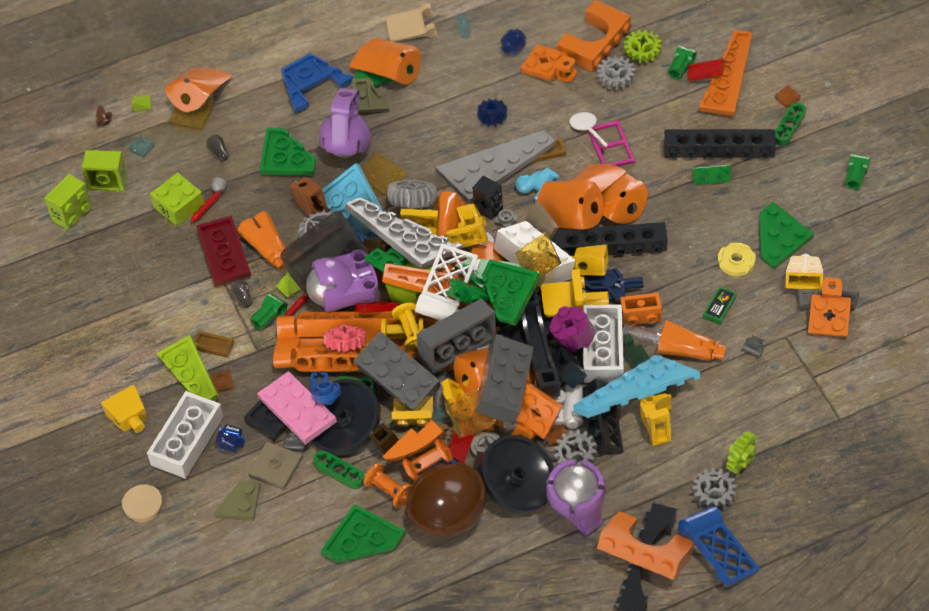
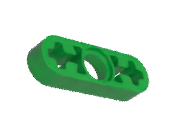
(789, 117)
(342, 477)

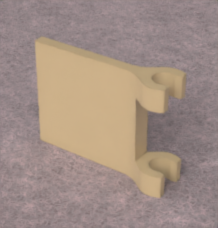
(410, 24)

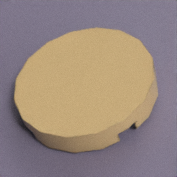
(142, 503)

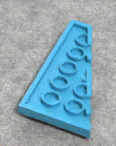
(346, 188)
(641, 382)

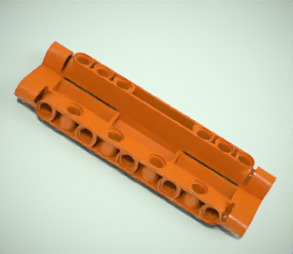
(312, 354)

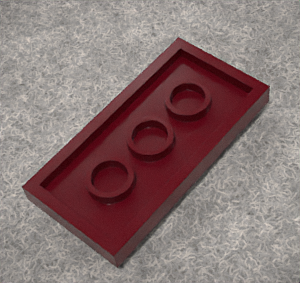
(223, 251)

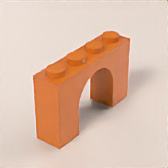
(588, 53)
(665, 560)

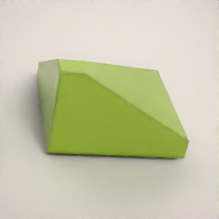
(141, 102)
(288, 286)

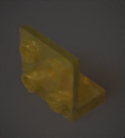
(193, 119)
(382, 172)
(539, 255)
(464, 417)

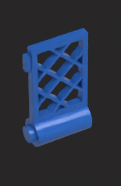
(704, 525)

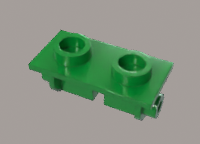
(711, 174)
(379, 258)
(464, 293)

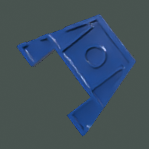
(308, 73)

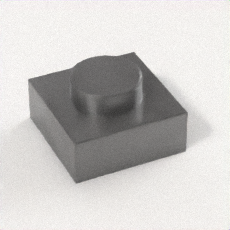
(805, 296)

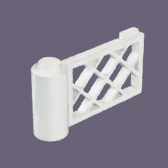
(434, 304)
(567, 415)

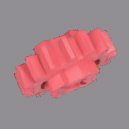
(344, 338)

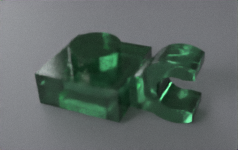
(634, 354)

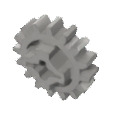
(616, 72)
(576, 442)
(714, 489)

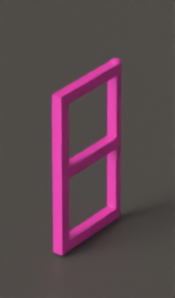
(613, 144)

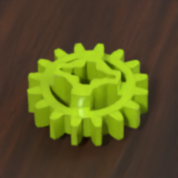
(642, 46)
(742, 452)

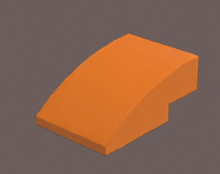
(415, 443)

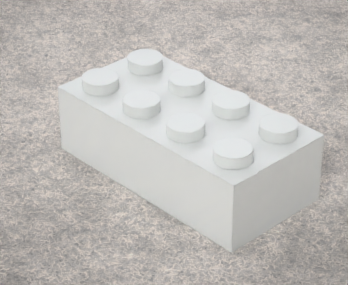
(515, 237)
(605, 353)
(185, 434)

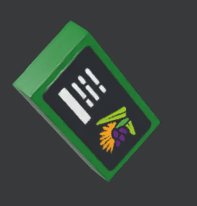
(719, 305)

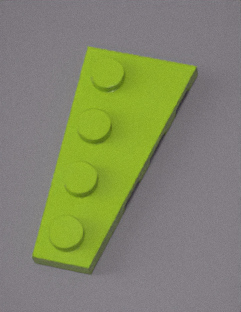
(189, 368)

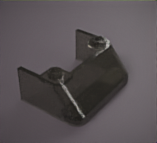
(322, 241)

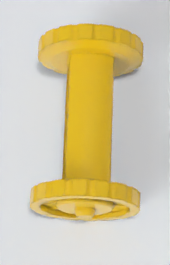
(405, 313)
(397, 331)

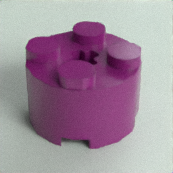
(572, 328)

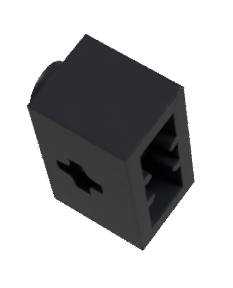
(488, 197)
(568, 367)

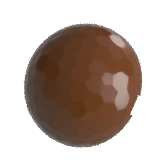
(446, 500)

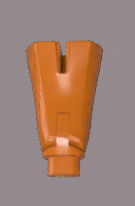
(447, 212)
(263, 237)
(682, 342)

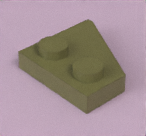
(370, 97)
(241, 502)

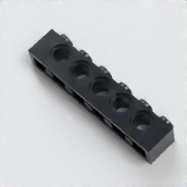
(719, 143)
(619, 238)

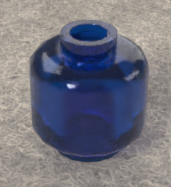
(513, 41)
(230, 438)

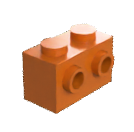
(641, 309)

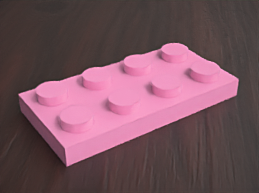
(296, 407)

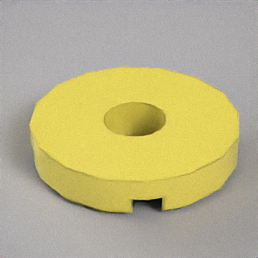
(732, 267)

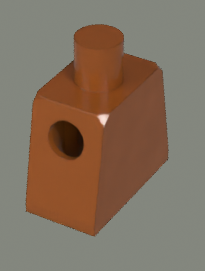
(309, 196)

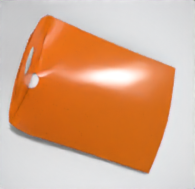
(384, 59)
(201, 85)
(601, 174)
(563, 204)
(616, 207)
(463, 366)

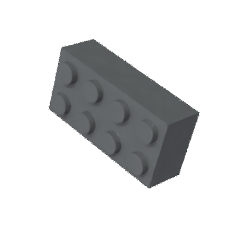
(456, 334)
(397, 373)
(504, 379)

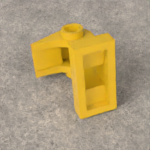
(471, 224)
(655, 411)

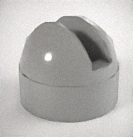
(218, 184)

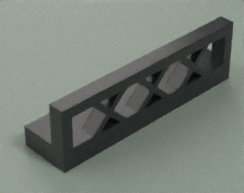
(599, 426)

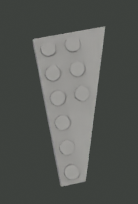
(495, 163)
(405, 236)

